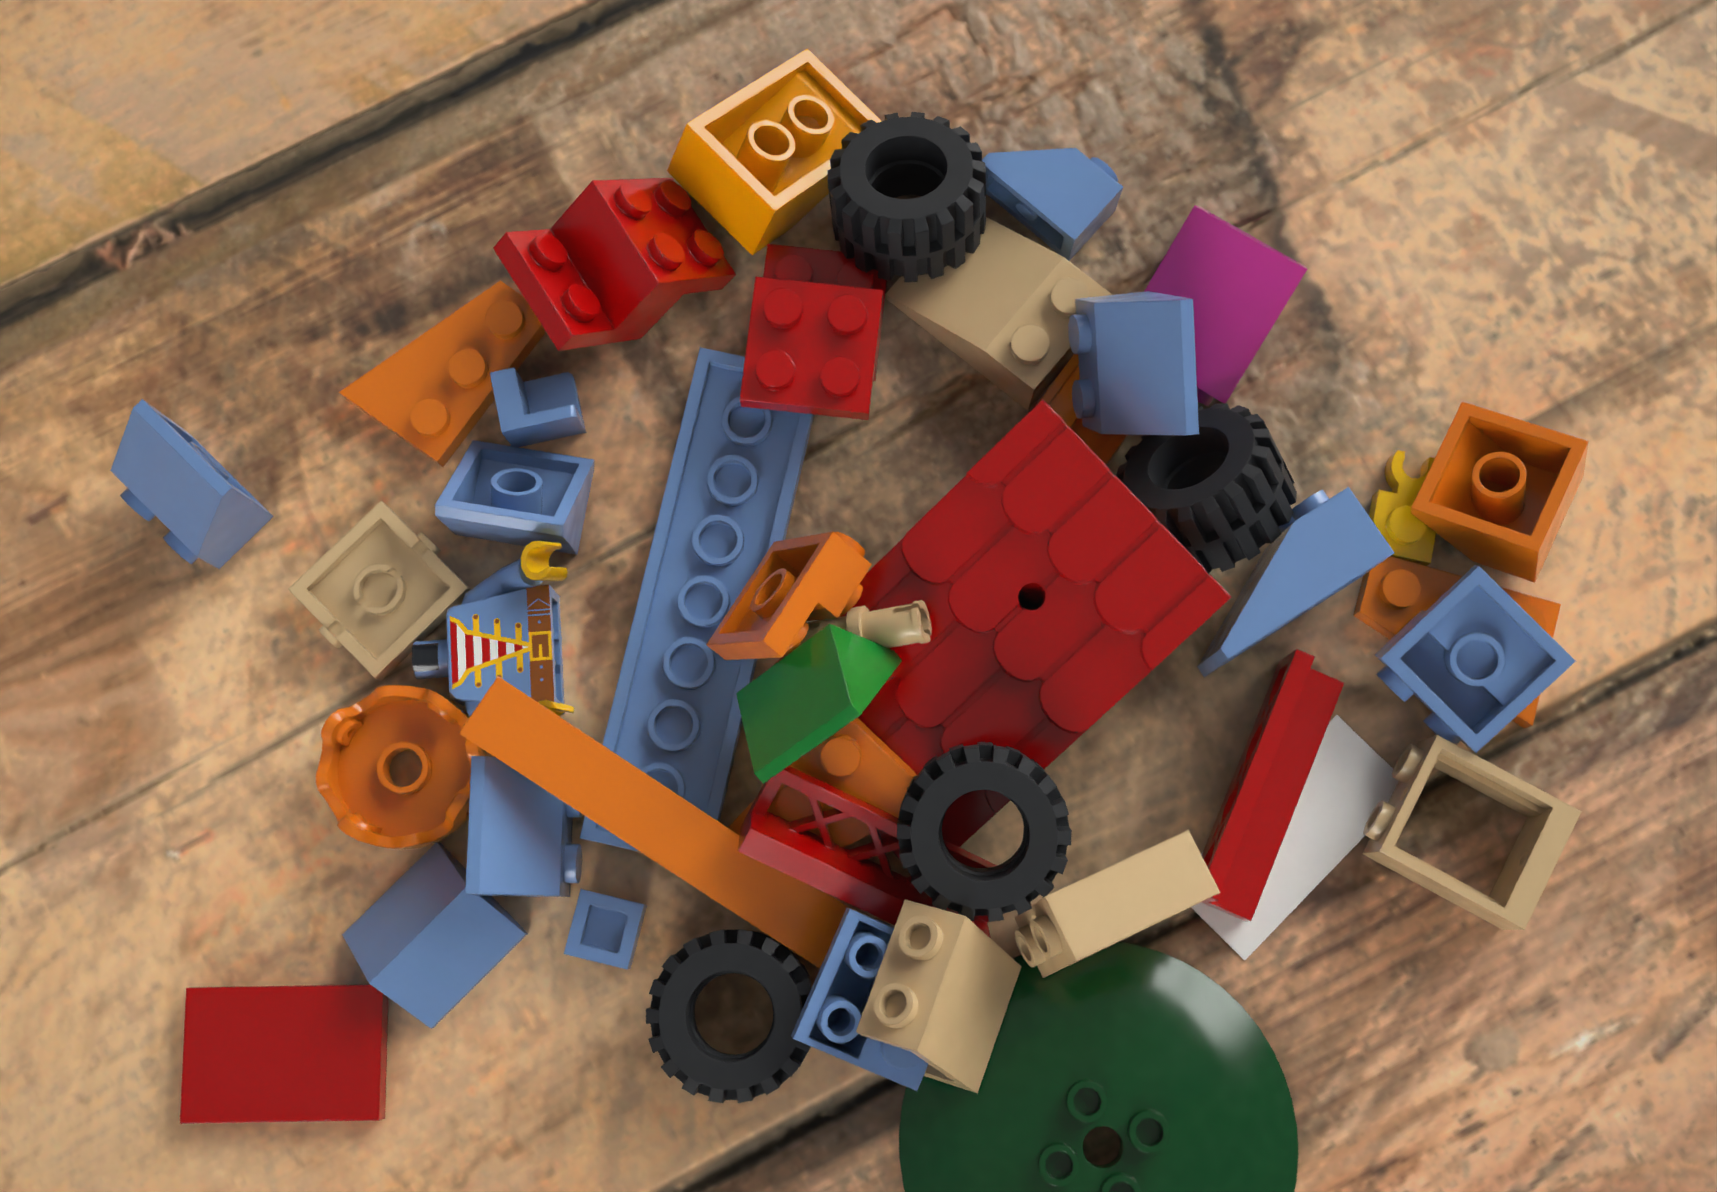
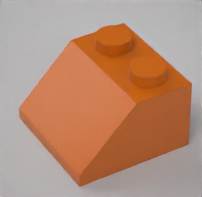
(1501, 489)

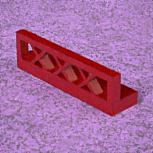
(1268, 783)
(829, 866)

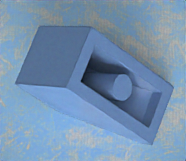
(1054, 193)

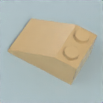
(1002, 310)

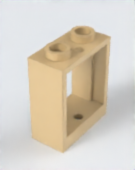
(1530, 860)
(1114, 904)

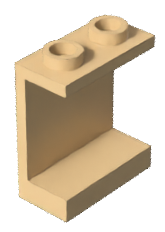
(941, 994)

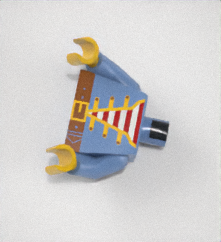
(503, 630)

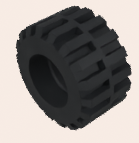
(900, 160)
(1215, 488)
(995, 888)
(674, 1023)

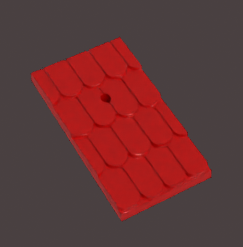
(1043, 528)

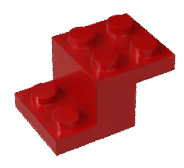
(614, 262)
(813, 334)

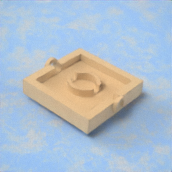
(379, 590)

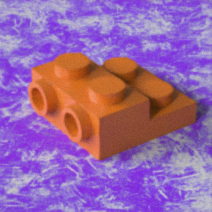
(792, 585)

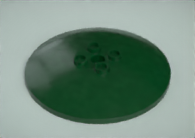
(1117, 1046)

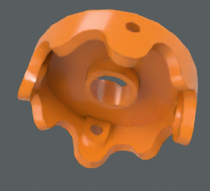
(358, 757)

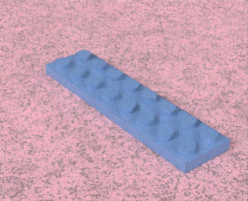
(717, 520)

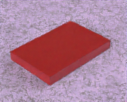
(284, 1054)

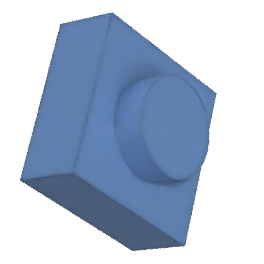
(605, 929)

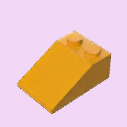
(768, 149)

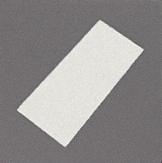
(1324, 828)

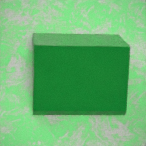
(811, 696)

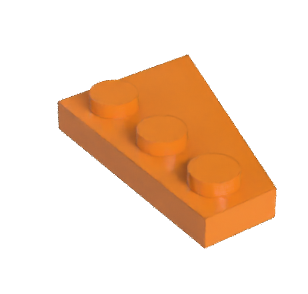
(442, 380)
(1401, 589)
(853, 763)

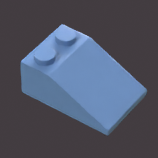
(1311, 560)

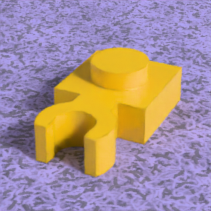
(1393, 517)

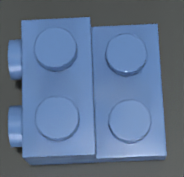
(1472, 660)

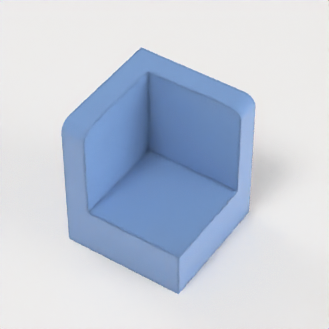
(536, 408)

